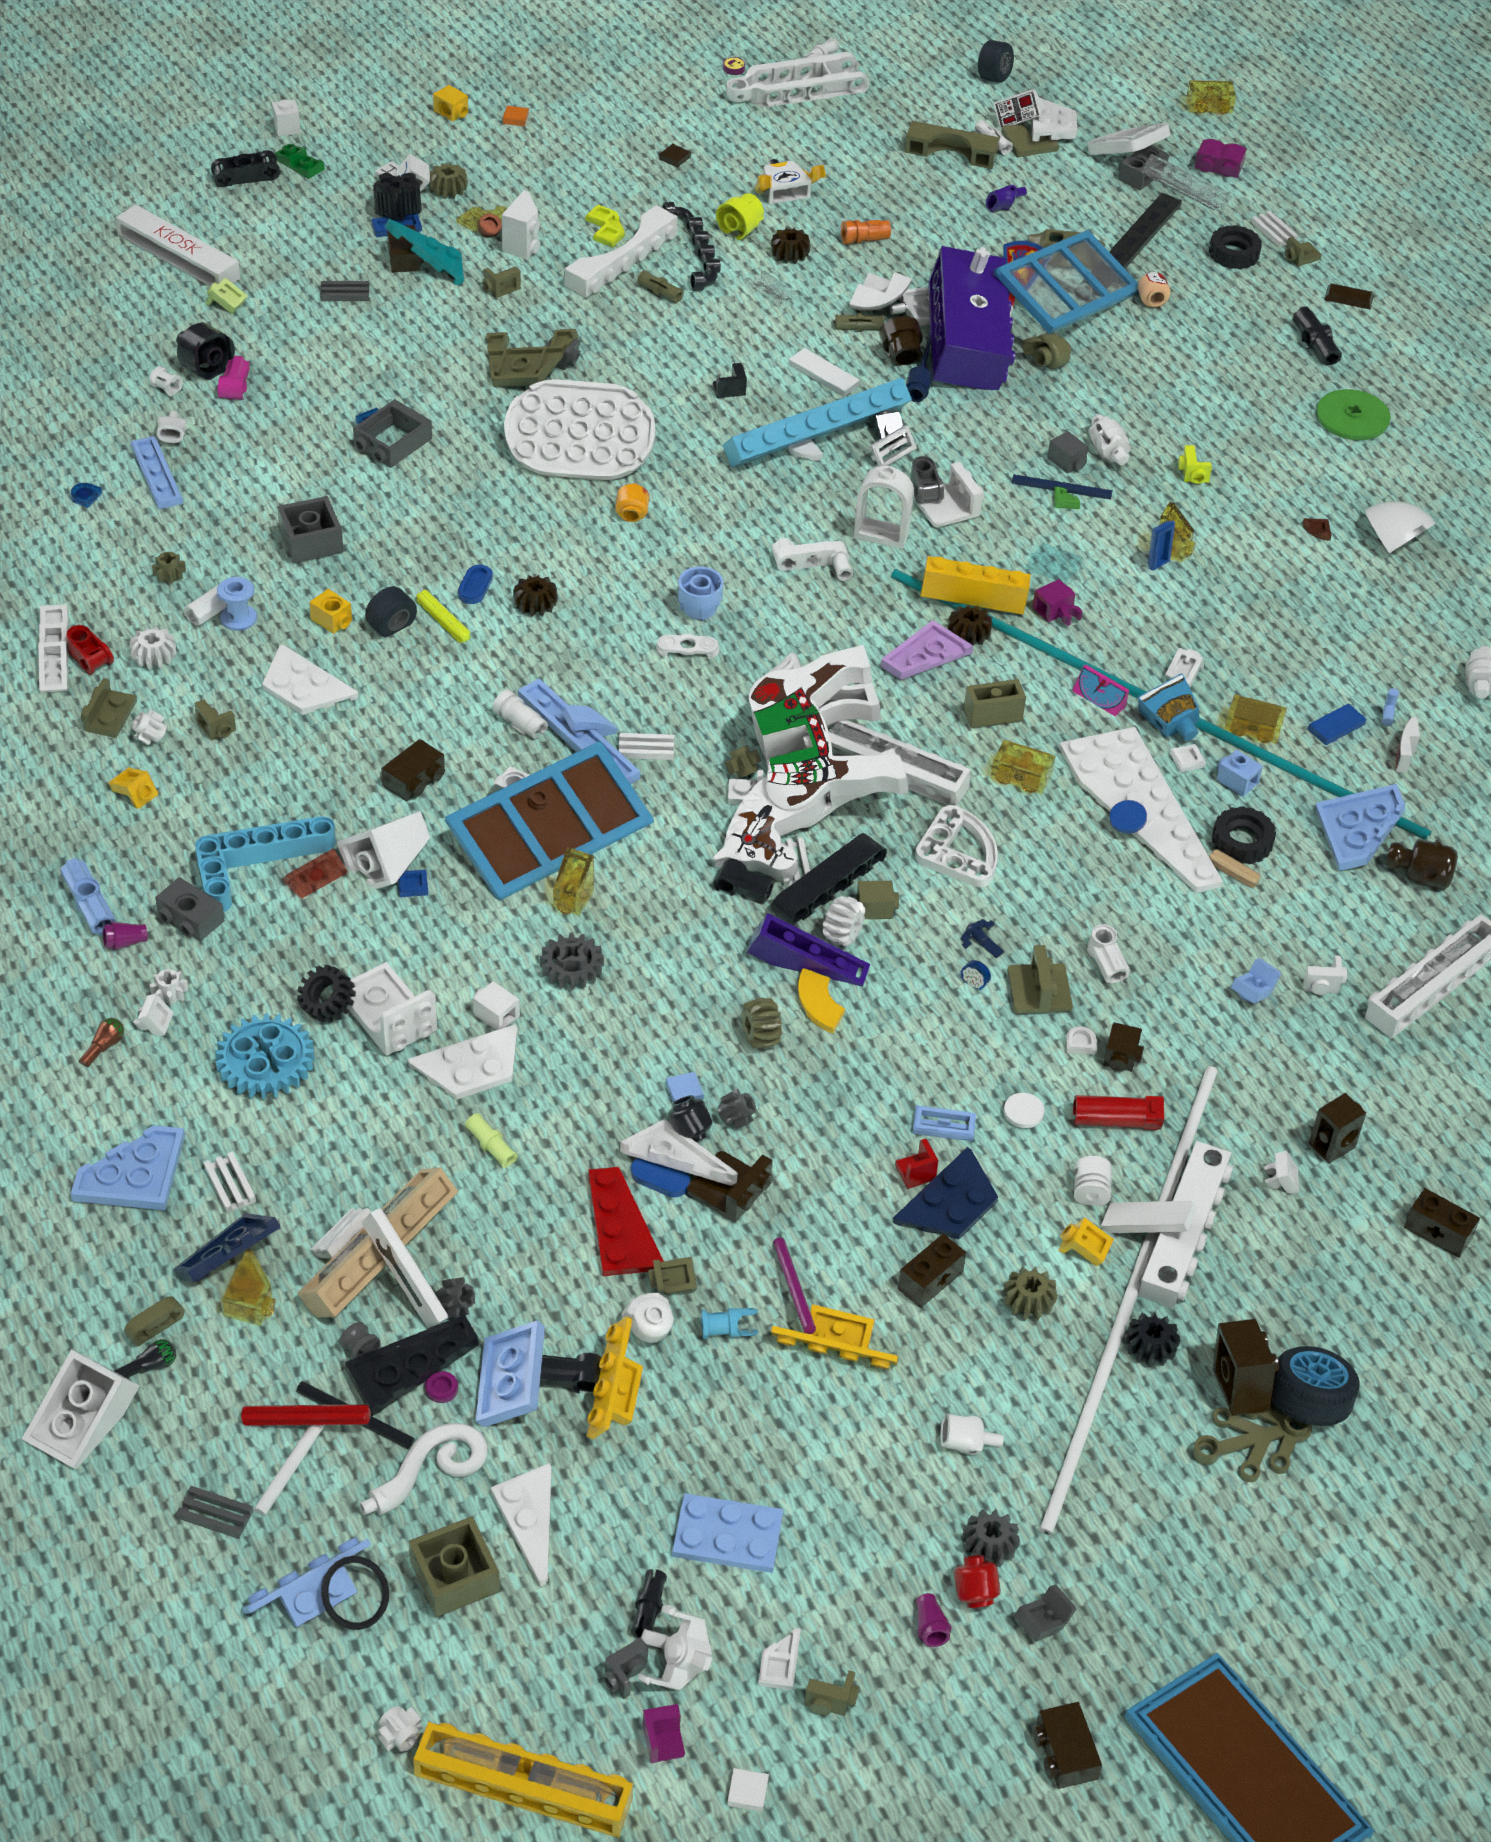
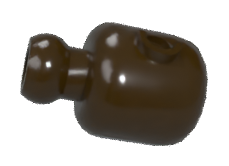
(1426, 863)

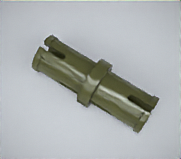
(660, 286)
(858, 322)

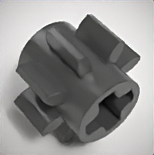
(737, 1109)
(456, 1296)

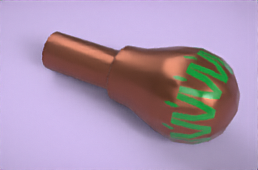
(108, 1034)

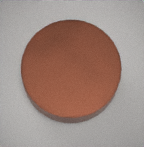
(489, 225)

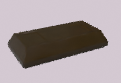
(1349, 296)

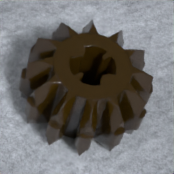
(790, 245)
(535, 595)
(970, 624)

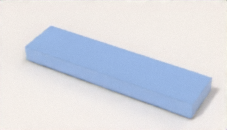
(156, 472)

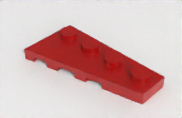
(620, 1227)

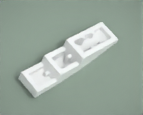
(53, 648)

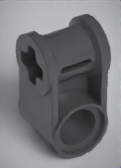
(926, 480)

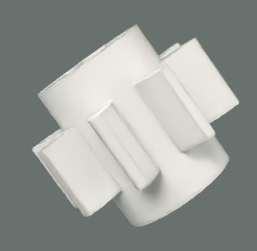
(149, 727)
(169, 986)
(400, 1728)

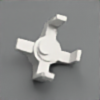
(685, 1651)

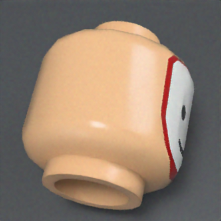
(1153, 289)

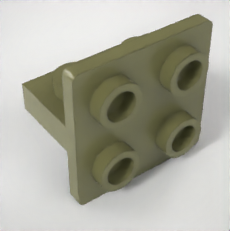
(1039, 985)

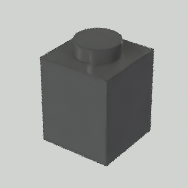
(1068, 452)

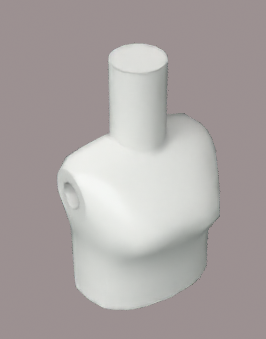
(171, 428)
(967, 1434)

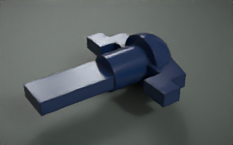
(974, 930)

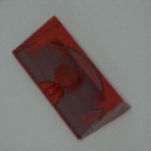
(315, 874)

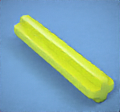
(443, 616)

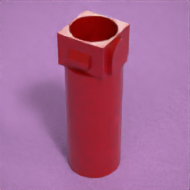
(1119, 1111)

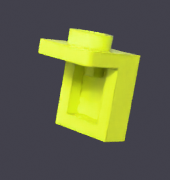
(1192, 470)

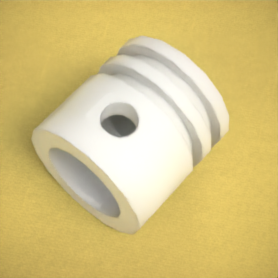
(1092, 1181)

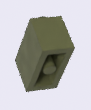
(994, 703)

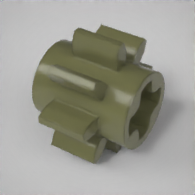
(168, 567)
(743, 761)

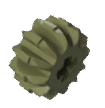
(448, 180)
(761, 1023)
(1030, 1293)

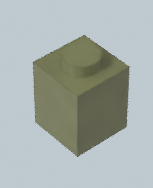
(877, 899)

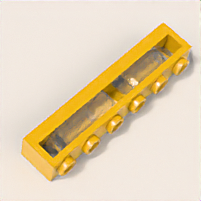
(523, 1778)

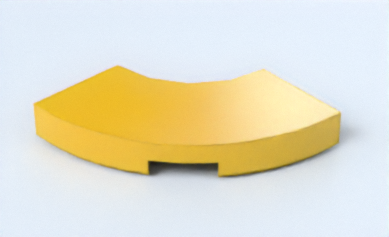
(817, 1002)

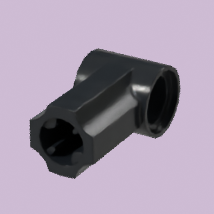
(735, 878)
(575, 1373)

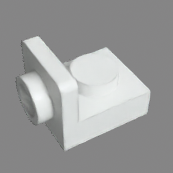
(1185, 662)
(740, 788)

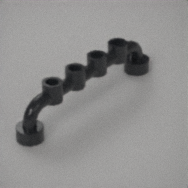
(700, 239)

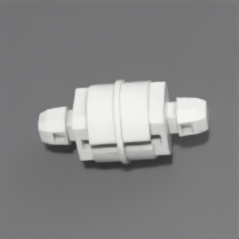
(1109, 439)
(1479, 672)

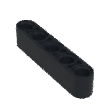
(827, 879)

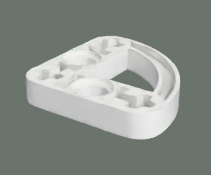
(1129, 139)
(943, 854)

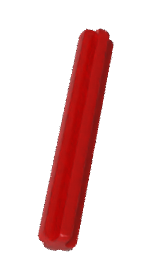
(306, 1415)

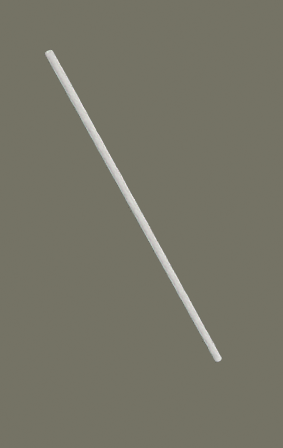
(1125, 1310)

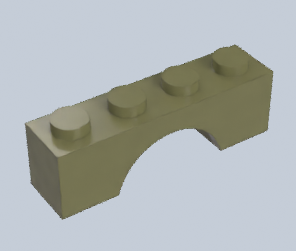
(976, 147)

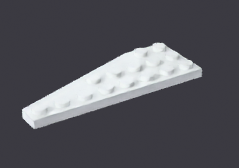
(1120, 768)

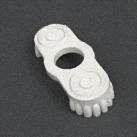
(703, 645)

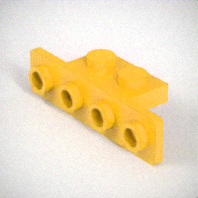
(839, 1332)
(617, 1383)

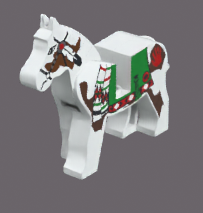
(803, 777)

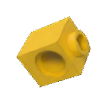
(450, 103)
(331, 611)

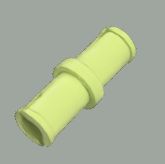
(491, 1140)

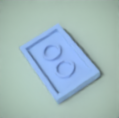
(510, 1374)
(728, 1533)

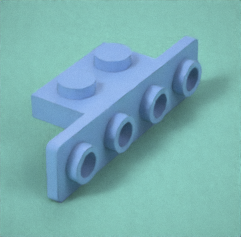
(303, 1592)

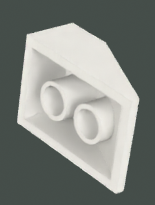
(79, 1409)

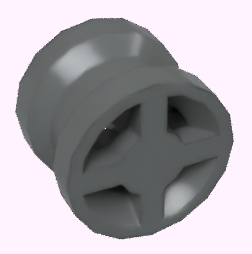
(358, 1340)

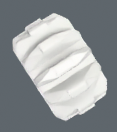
(153, 647)
(844, 921)

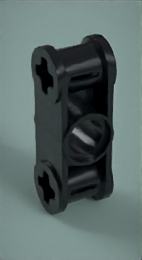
(245, 168)

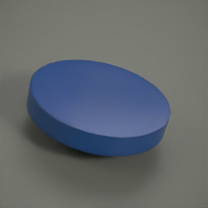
(1128, 816)

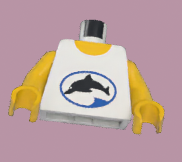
(787, 181)

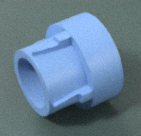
(700, 592)

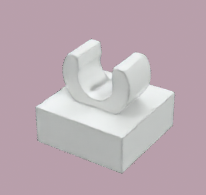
(154, 1015)
(1285, 1173)

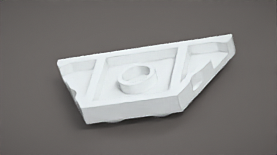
(1055, 121)
(303, 684)
(470, 1064)

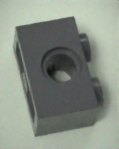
(189, 909)

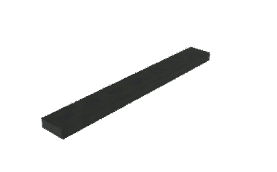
(1145, 228)

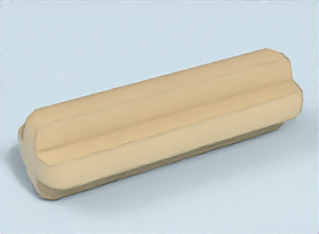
(1234, 868)

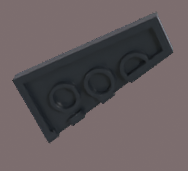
(403, 1365)

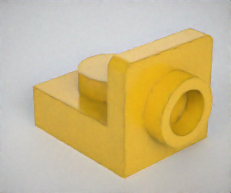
(136, 785)
(1086, 1240)

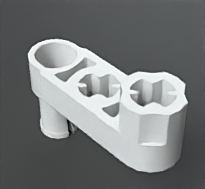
(825, 553)

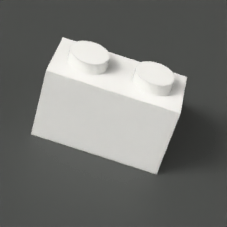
(521, 227)

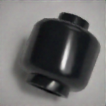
(690, 1118)

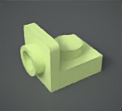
(226, 295)

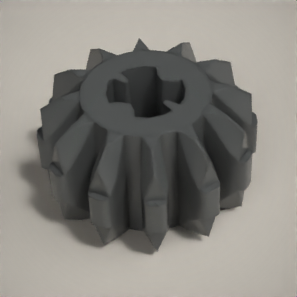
(1000, 1546)

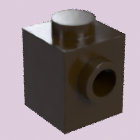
(1123, 1047)

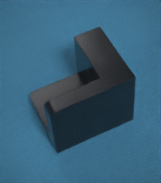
(732, 385)

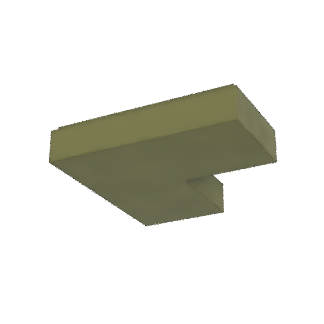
(1023, 141)

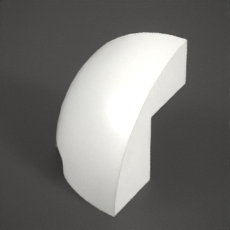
(879, 292)
(1398, 522)

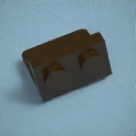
(736, 1198)

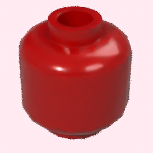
(977, 1582)

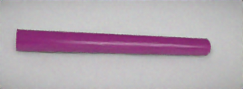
(794, 1286)

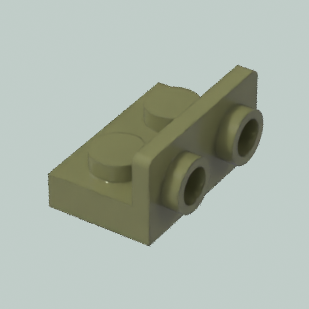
(107, 710)

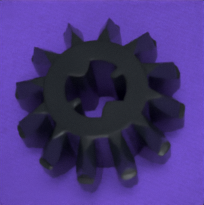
(1152, 1339)

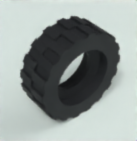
(1235, 258)
(1249, 819)

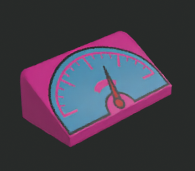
(1101, 690)

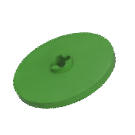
(1368, 422)

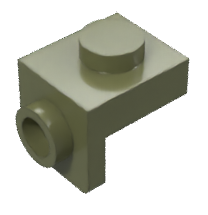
(673, 1276)
(829, 1698)

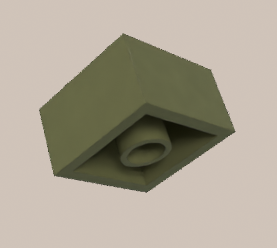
(454, 1566)

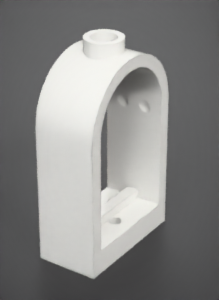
(880, 531)

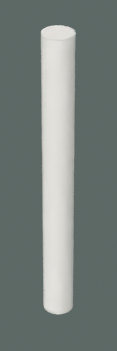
(288, 1469)

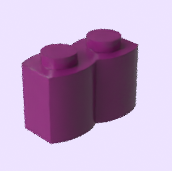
(1220, 158)

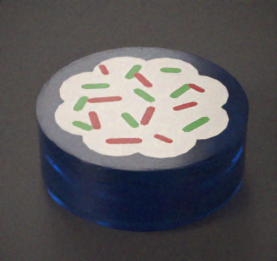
(976, 974)

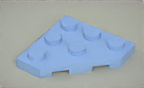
(1360, 823)
(133, 1172)

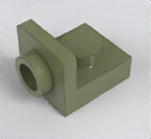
(1301, 253)
(502, 282)
(213, 723)

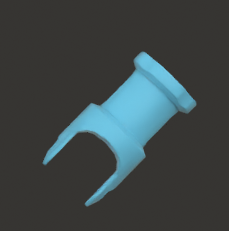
(725, 1322)

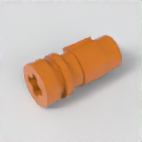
(865, 231)

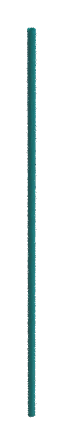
(1201, 724)

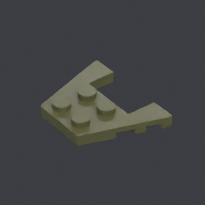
(525, 364)

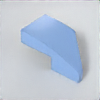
(586, 718)

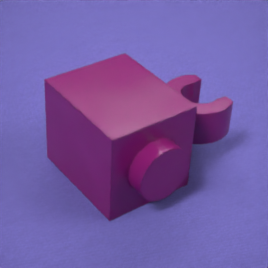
(1056, 601)

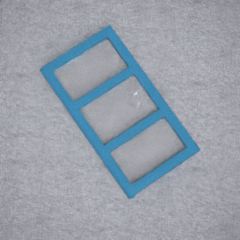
(1067, 281)

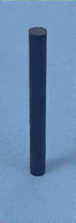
(1071, 488)

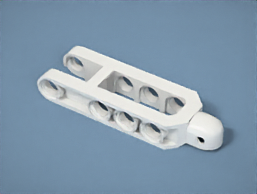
(824, 71)

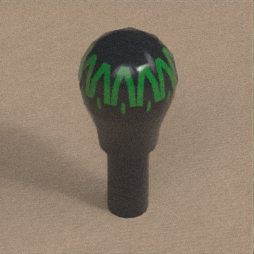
(156, 1356)

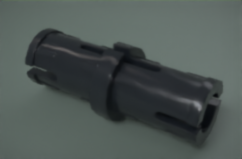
(649, 1602)

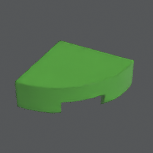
(1065, 500)

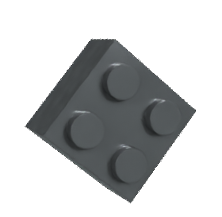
(310, 529)

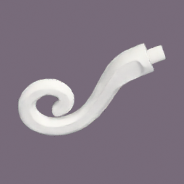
(394, 1492)

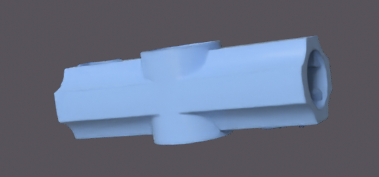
(87, 895)

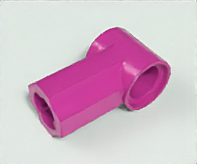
(234, 381)

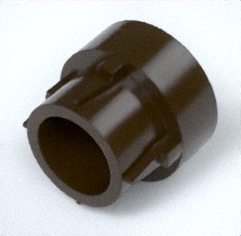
(902, 340)

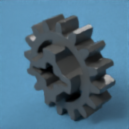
(571, 960)

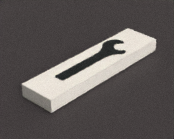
(404, 1268)

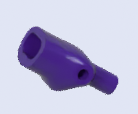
(1004, 198)

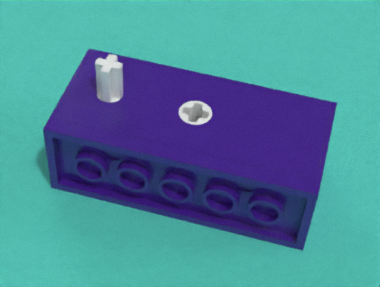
(969, 320)

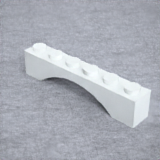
(591, 273)

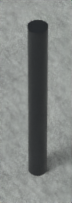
(375, 1425)

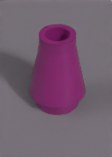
(121, 935)
(932, 1623)

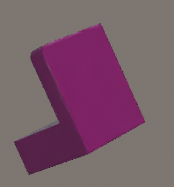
(663, 1733)

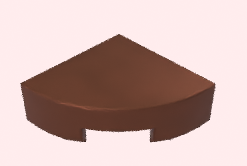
(1318, 527)

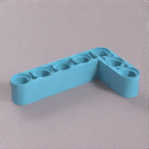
(258, 845)

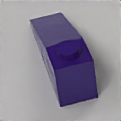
(796, 949)

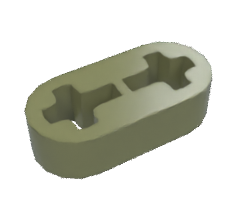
(154, 1320)

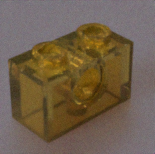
(1211, 96)

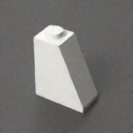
(385, 849)

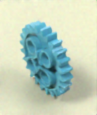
(249, 1069)

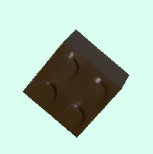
(1244, 1366)

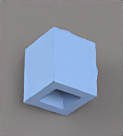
(1239, 772)

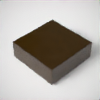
(674, 155)

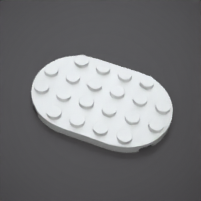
(580, 429)

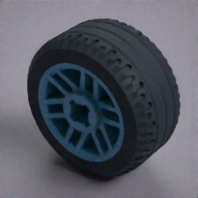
(1315, 1386)

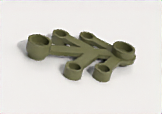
(1254, 1436)

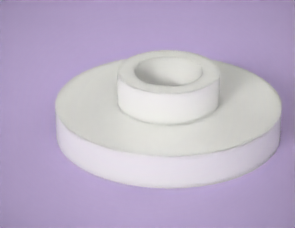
(1024, 1110)

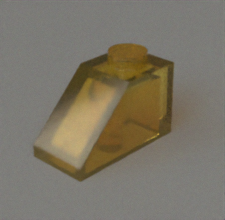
(1183, 533)
(574, 882)
(249, 1293)

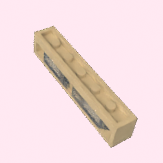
(360, 1259)

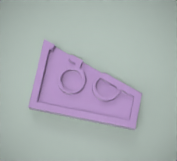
(925, 650)

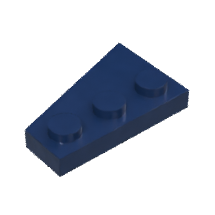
(226, 1245)

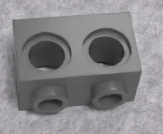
(1131, 167)

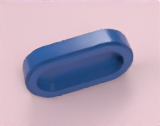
(475, 584)
(660, 1178)

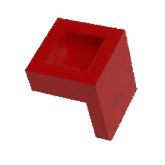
(919, 1167)

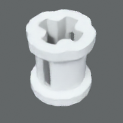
(166, 380)

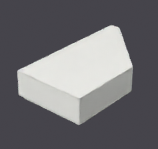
(779, 1662)

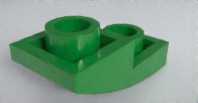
(297, 160)

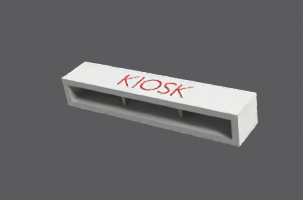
(176, 246)

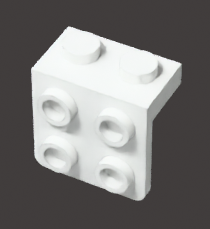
(960, 501)

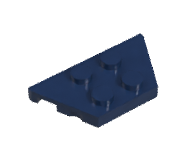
(951, 1200)

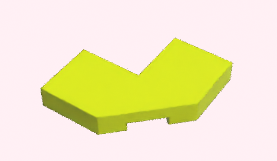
(611, 228)

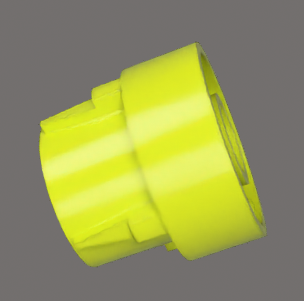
(740, 214)

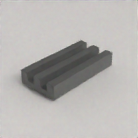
(344, 291)
(233, 1505)

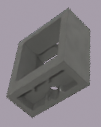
(394, 413)

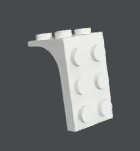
(391, 1010)

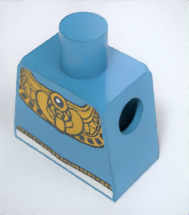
(1171, 708)

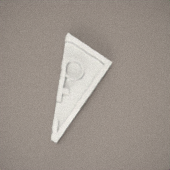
(668, 1148)
(526, 1510)

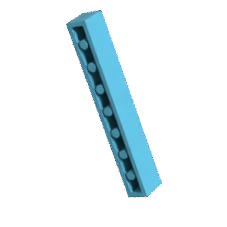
(816, 422)

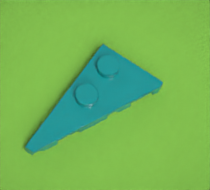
(430, 250)

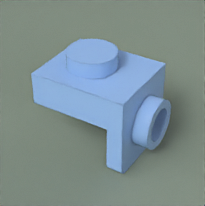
(1257, 983)

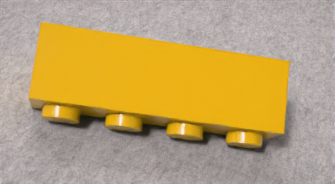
(975, 585)

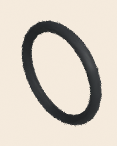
(325, 1589)

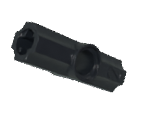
(1317, 336)

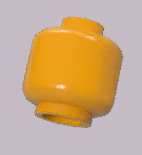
(632, 502)

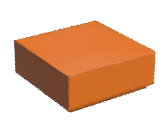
(515, 116)

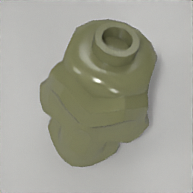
(1048, 350)

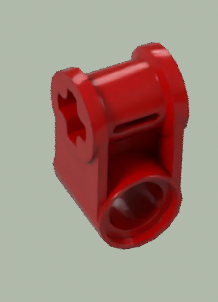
(88, 648)

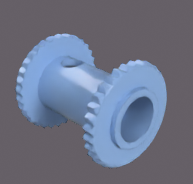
(235, 593)

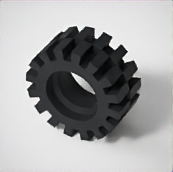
(335, 1003)

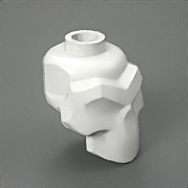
(650, 1317)

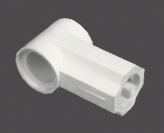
(1107, 954)

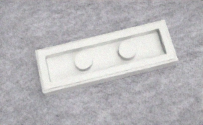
(824, 372)
(1149, 1217)

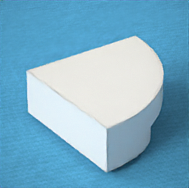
(806, 450)

